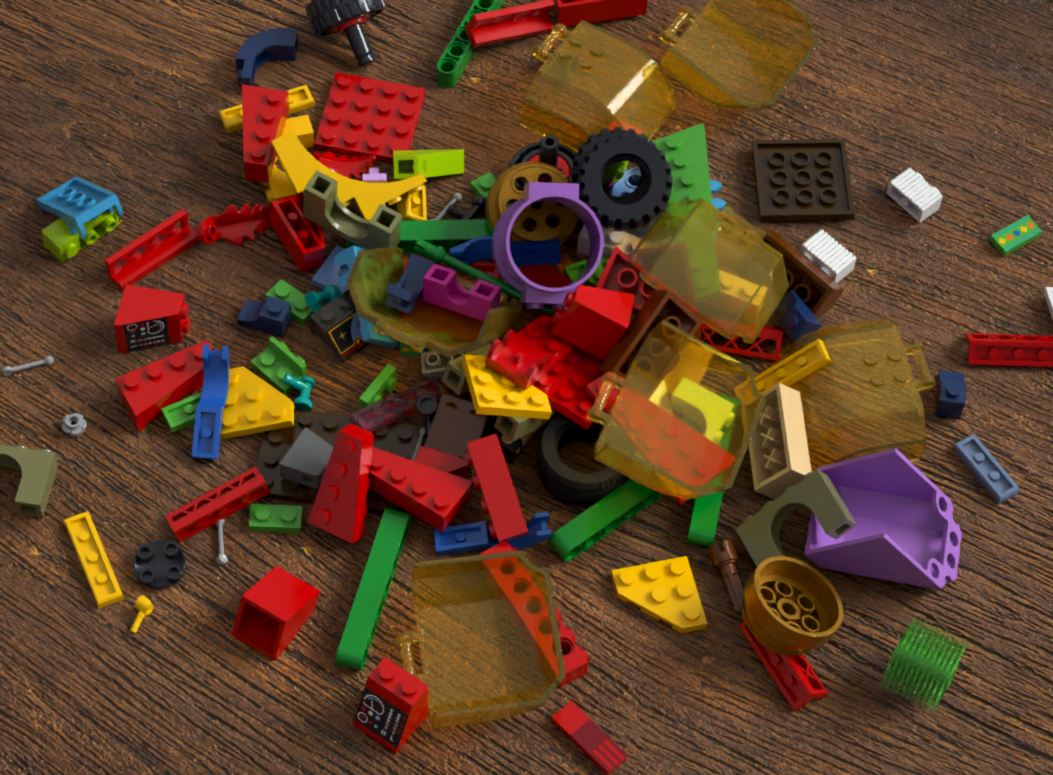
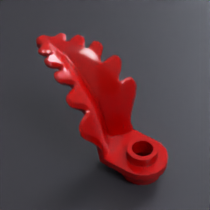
(344, 165)
(234, 224)

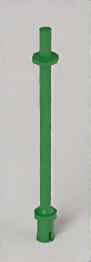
(439, 256)

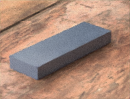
(986, 469)

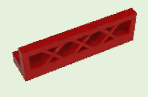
(510, 23)
(152, 253)
(766, 333)
(1009, 349)
(220, 507)
(789, 672)

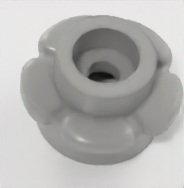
(74, 430)

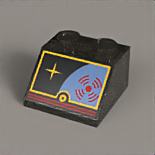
(339, 327)

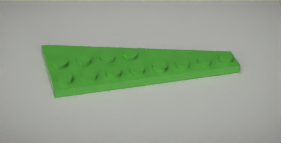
(689, 164)

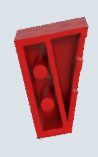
(298, 235)

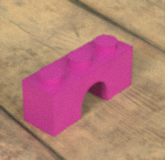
(442, 289)

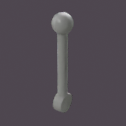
(456, 198)
(48, 360)
(419, 441)
(221, 558)

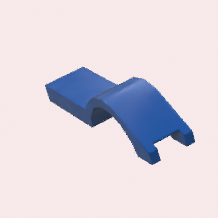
(523, 252)
(212, 403)
(478, 536)

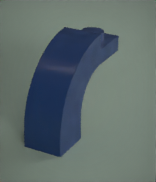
(265, 47)
(409, 290)

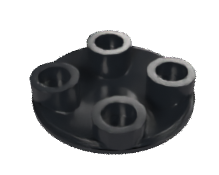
(159, 564)

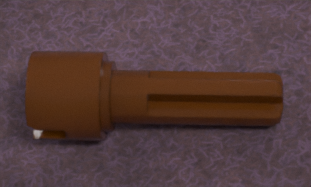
(725, 563)

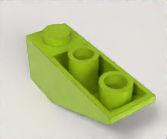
(429, 162)
(66, 245)

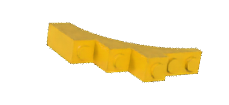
(301, 166)

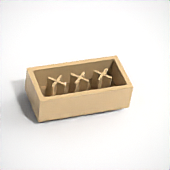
(779, 443)

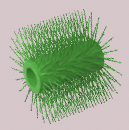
(923, 664)

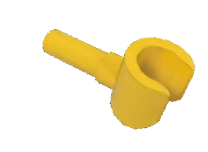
(145, 608)

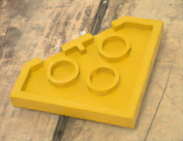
(499, 396)
(254, 406)
(663, 592)

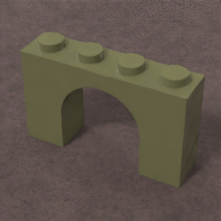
(325, 209)
(510, 427)
(37, 473)
(816, 492)

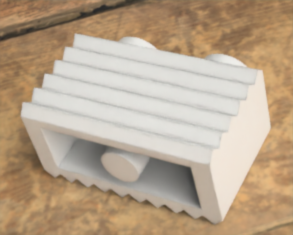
(914, 194)
(828, 255)

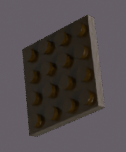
(802, 180)

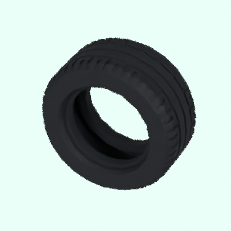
(565, 483)

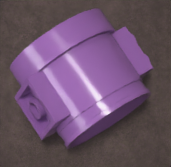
(532, 294)

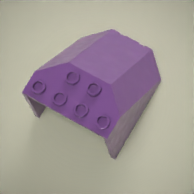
(901, 523)

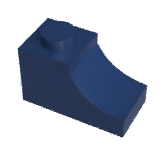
(267, 316)
(796, 317)
(950, 394)

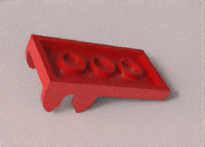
(529, 353)

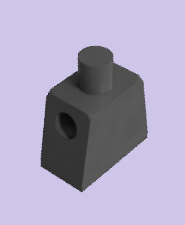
(306, 460)

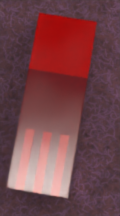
(589, 738)

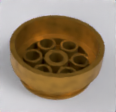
(504, 192)
(790, 606)

